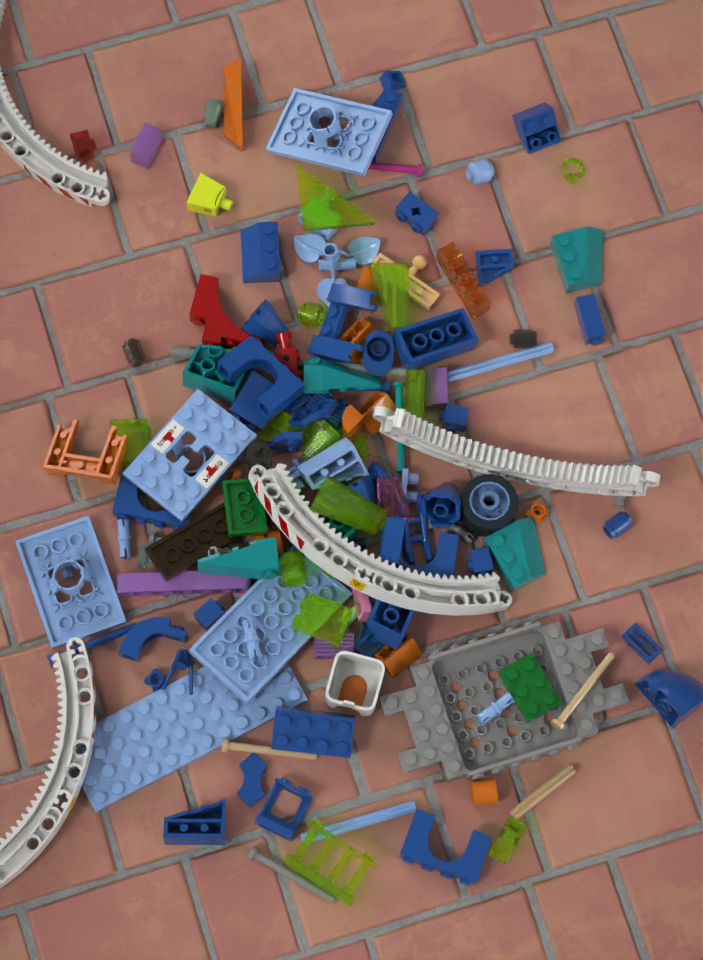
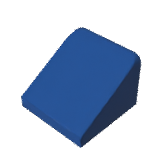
(392, 80)

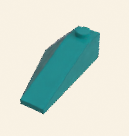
(324, 375)
(253, 562)

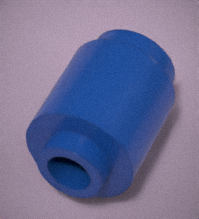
(617, 524)

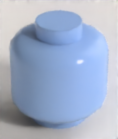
(480, 171)

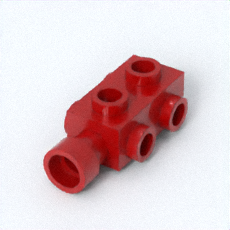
(285, 348)

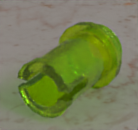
(361, 445)

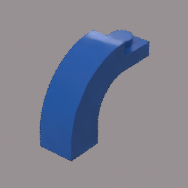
(147, 630)

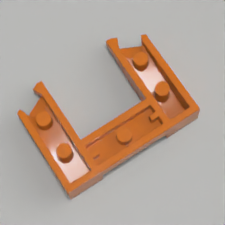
(104, 469)

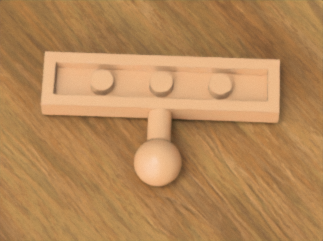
(417, 289)

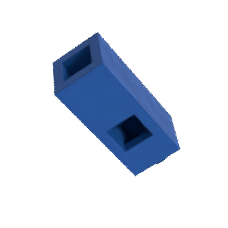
(590, 319)
(392, 540)

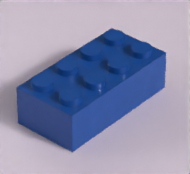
(434, 339)
(313, 732)

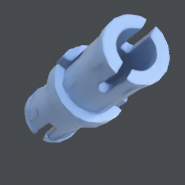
(340, 264)
(124, 539)
(252, 640)
(495, 708)

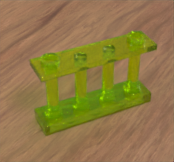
(312, 871)

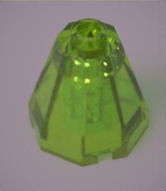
(318, 439)

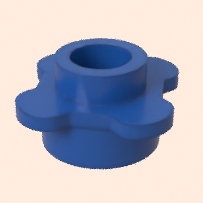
(155, 675)

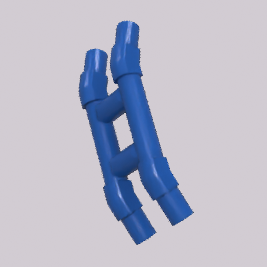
(423, 537)

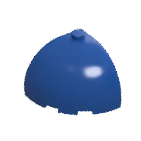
(671, 694)

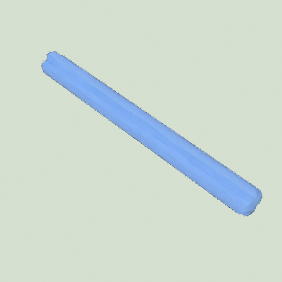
(499, 362)
(366, 820)

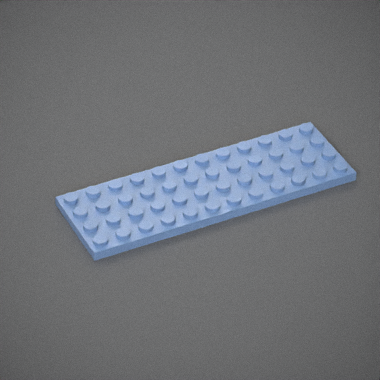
(175, 730)

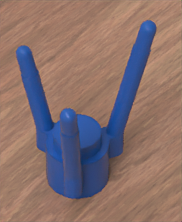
(181, 662)

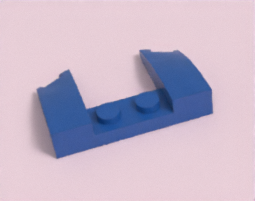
(341, 299)

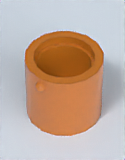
(483, 792)

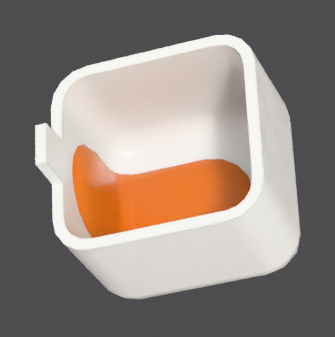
(354, 682)

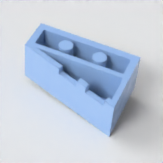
(338, 461)

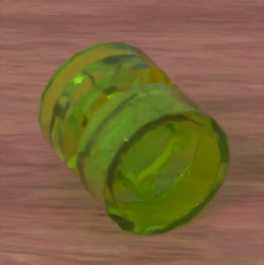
(293, 569)

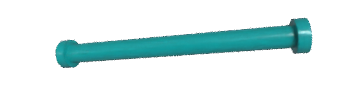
(400, 447)

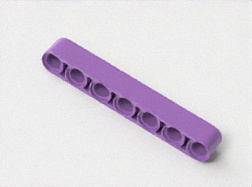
(185, 583)

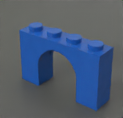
(253, 355)
(128, 507)
(442, 563)
(465, 868)

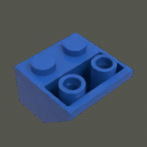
(537, 127)

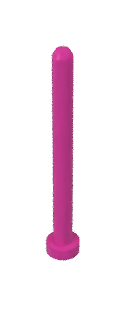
(397, 168)

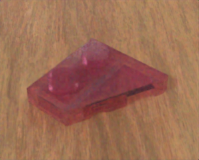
(392, 499)

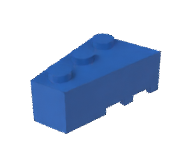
(197, 826)

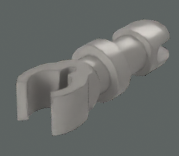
(467, 536)

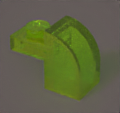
(507, 840)

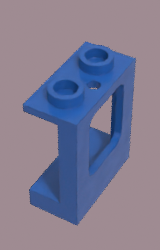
(275, 824)

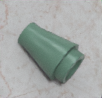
(213, 112)

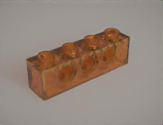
(463, 280)

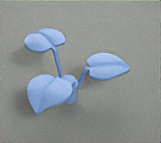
(312, 246)

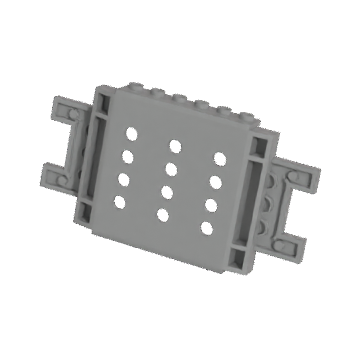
(438, 723)

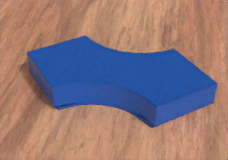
(305, 416)
(251, 789)

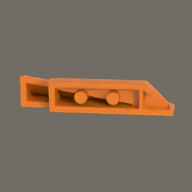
(233, 104)

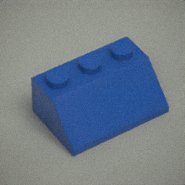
(260, 253)
(389, 623)

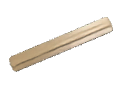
(542, 791)

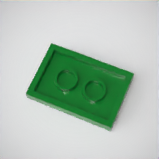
(243, 509)
(529, 688)

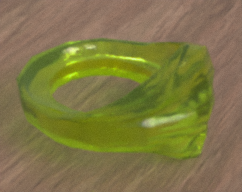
(573, 177)

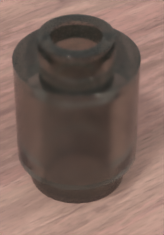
(523, 338)
(134, 352)

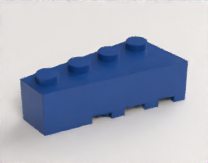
(391, 101)

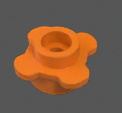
(536, 506)

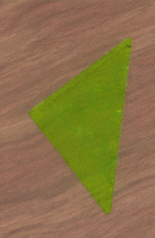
(324, 207)

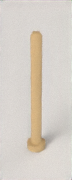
(558, 723)
(263, 750)

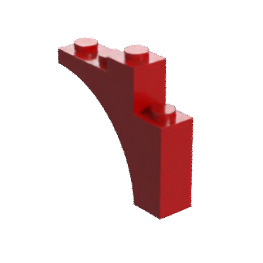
(208, 311)

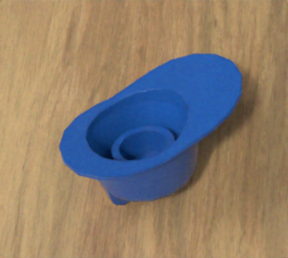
(378, 353)

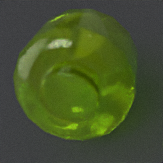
(311, 314)

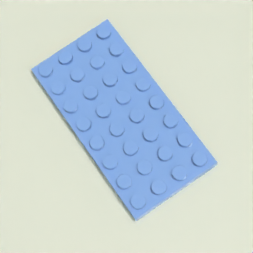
(273, 610)

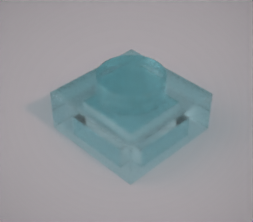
(143, 558)

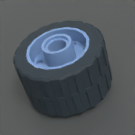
(491, 491)

